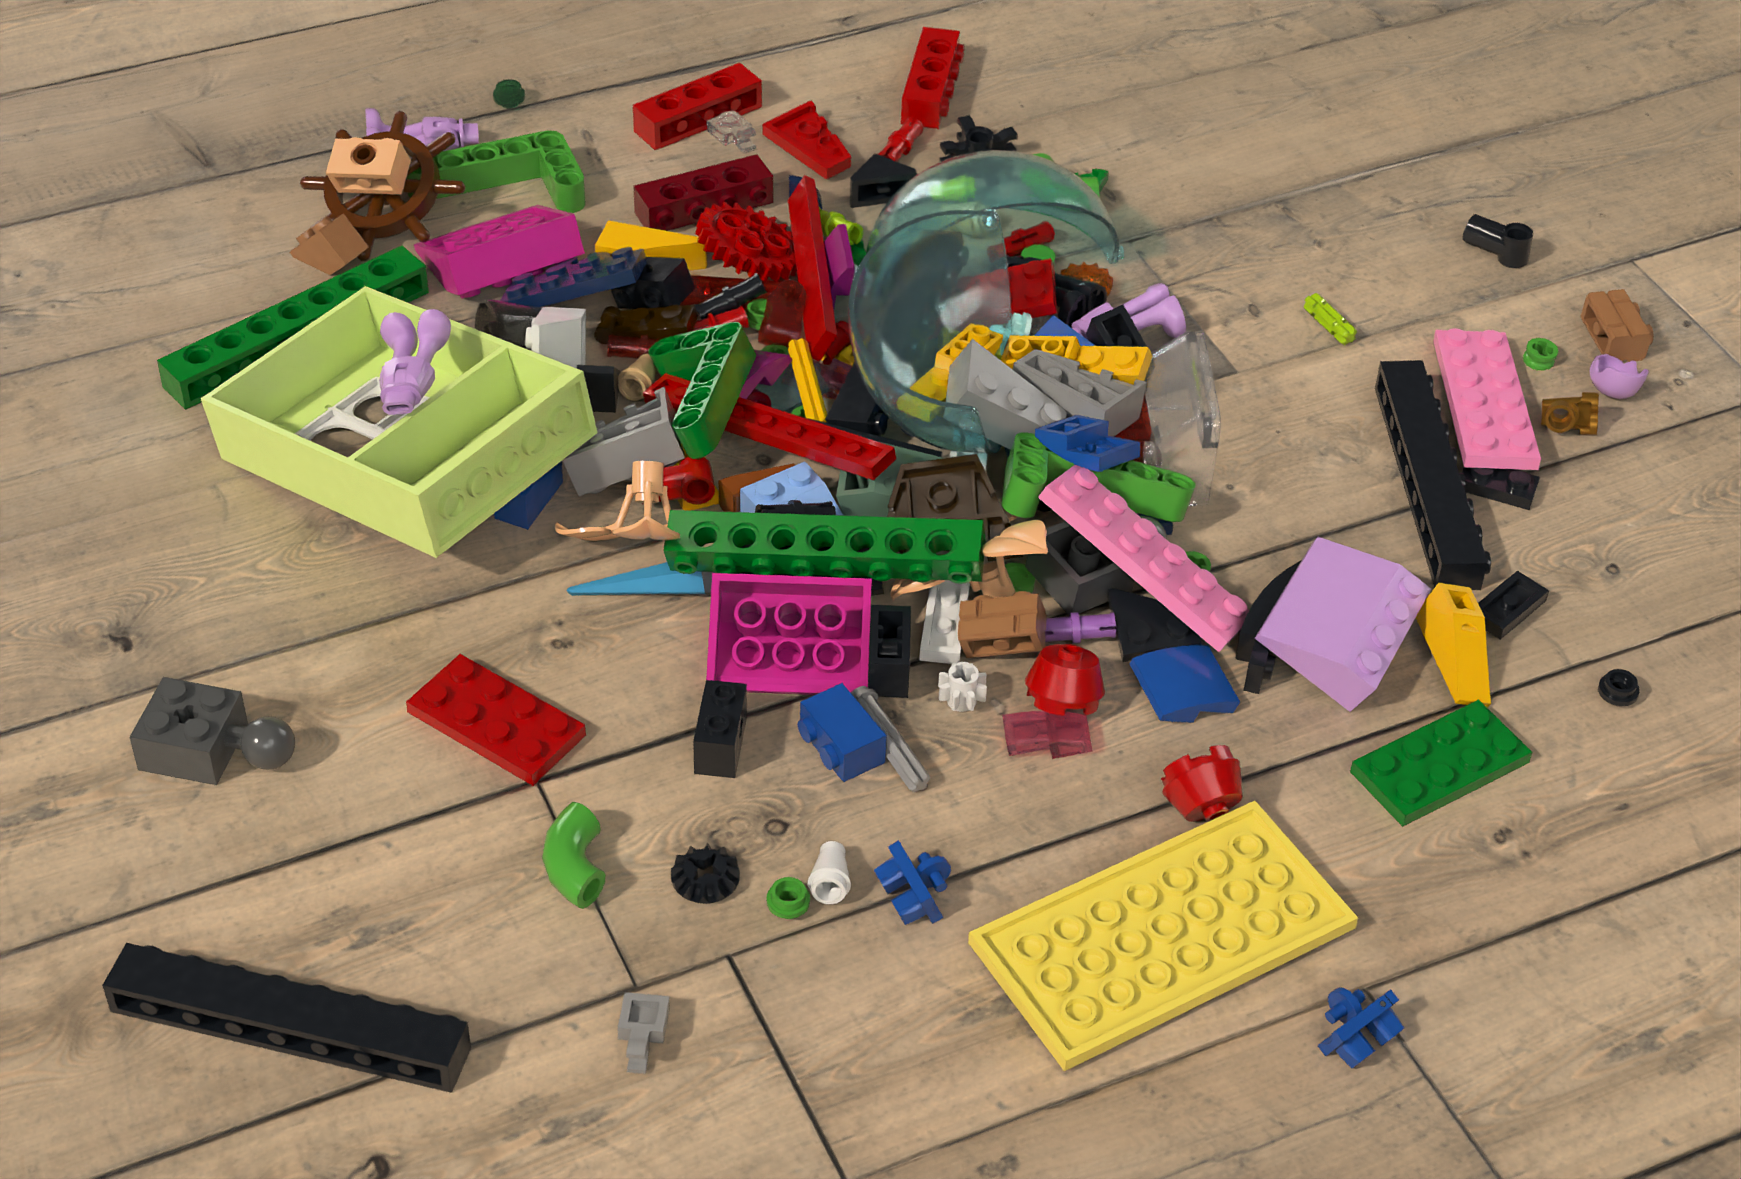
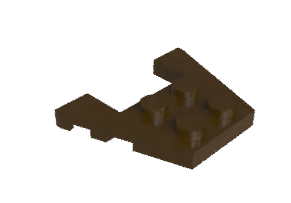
(949, 490)

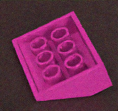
(501, 249)
(789, 632)

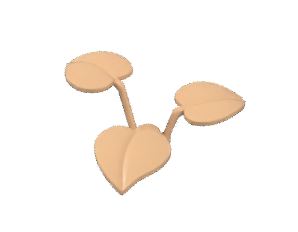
(647, 487)
(1017, 539)

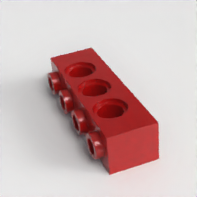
(932, 77)
(688, 107)

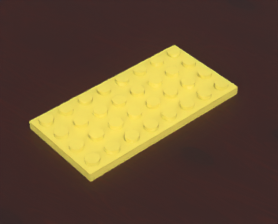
(1160, 933)

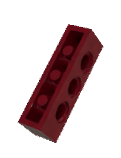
(683, 197)

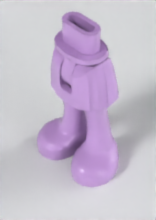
(428, 129)
(1146, 310)
(405, 376)

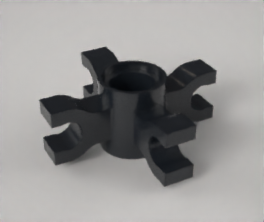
(977, 138)

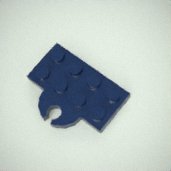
(577, 278)

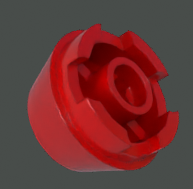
(1065, 679)
(1204, 785)

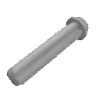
(897, 749)

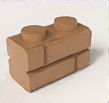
(1617, 325)
(1002, 625)

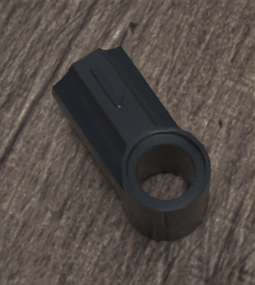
(1508, 241)

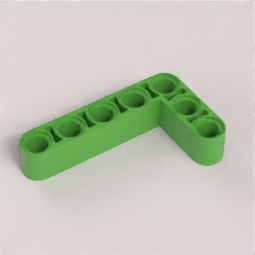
(514, 161)
(1143, 486)

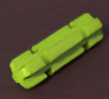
(1330, 319)

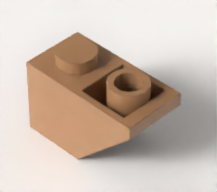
(329, 245)

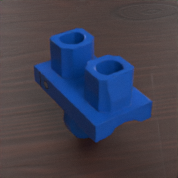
(917, 900)
(1348, 1039)

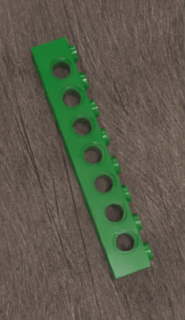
(218, 357)
(812, 532)

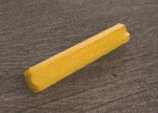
(807, 380)

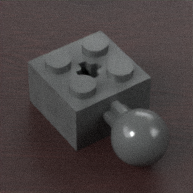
(1077, 570)
(196, 727)

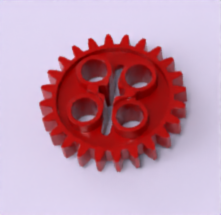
(747, 241)

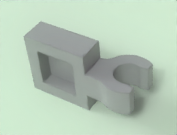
(642, 1021)

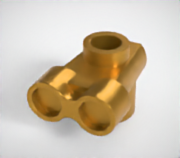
(1580, 415)

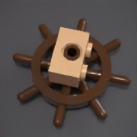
(378, 173)

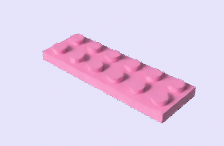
(1486, 400)
(1146, 555)

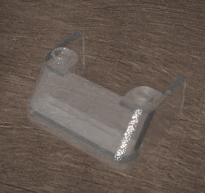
(1183, 412)

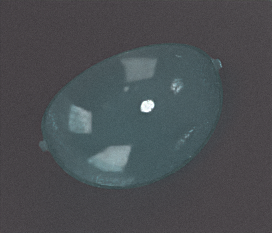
(997, 182)
(916, 297)

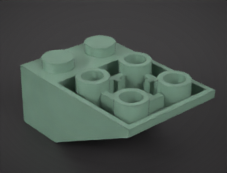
(871, 497)

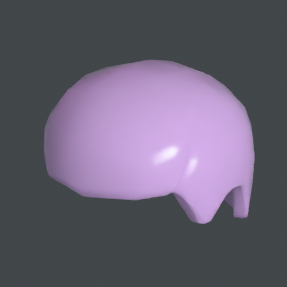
(1616, 378)

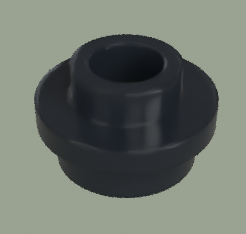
(1619, 687)

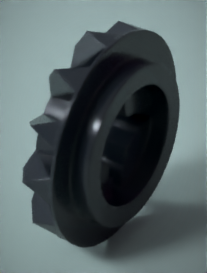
(709, 887)

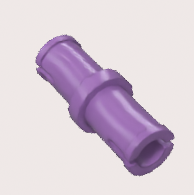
(1080, 627)

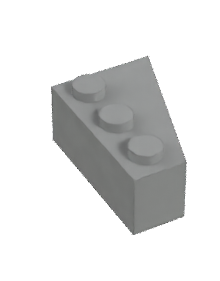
(1083, 391)
(999, 394)
(637, 436)

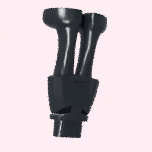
(1072, 295)

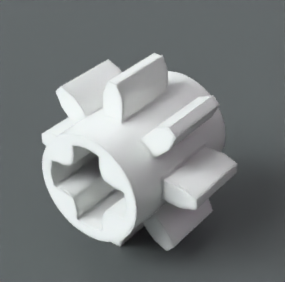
(962, 686)

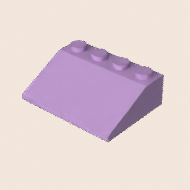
(1343, 619)

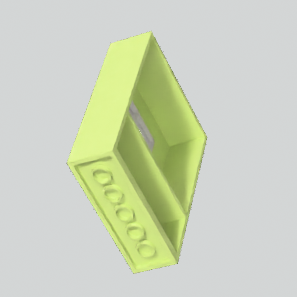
(428, 475)

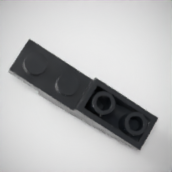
(1251, 650)

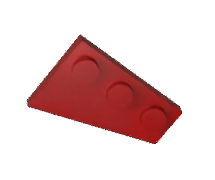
(809, 140)

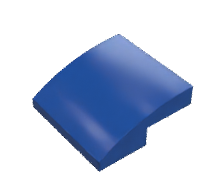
(1087, 443)
(1184, 682)

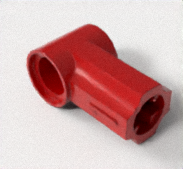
(690, 481)

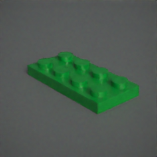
(1440, 762)

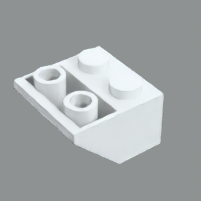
(559, 335)

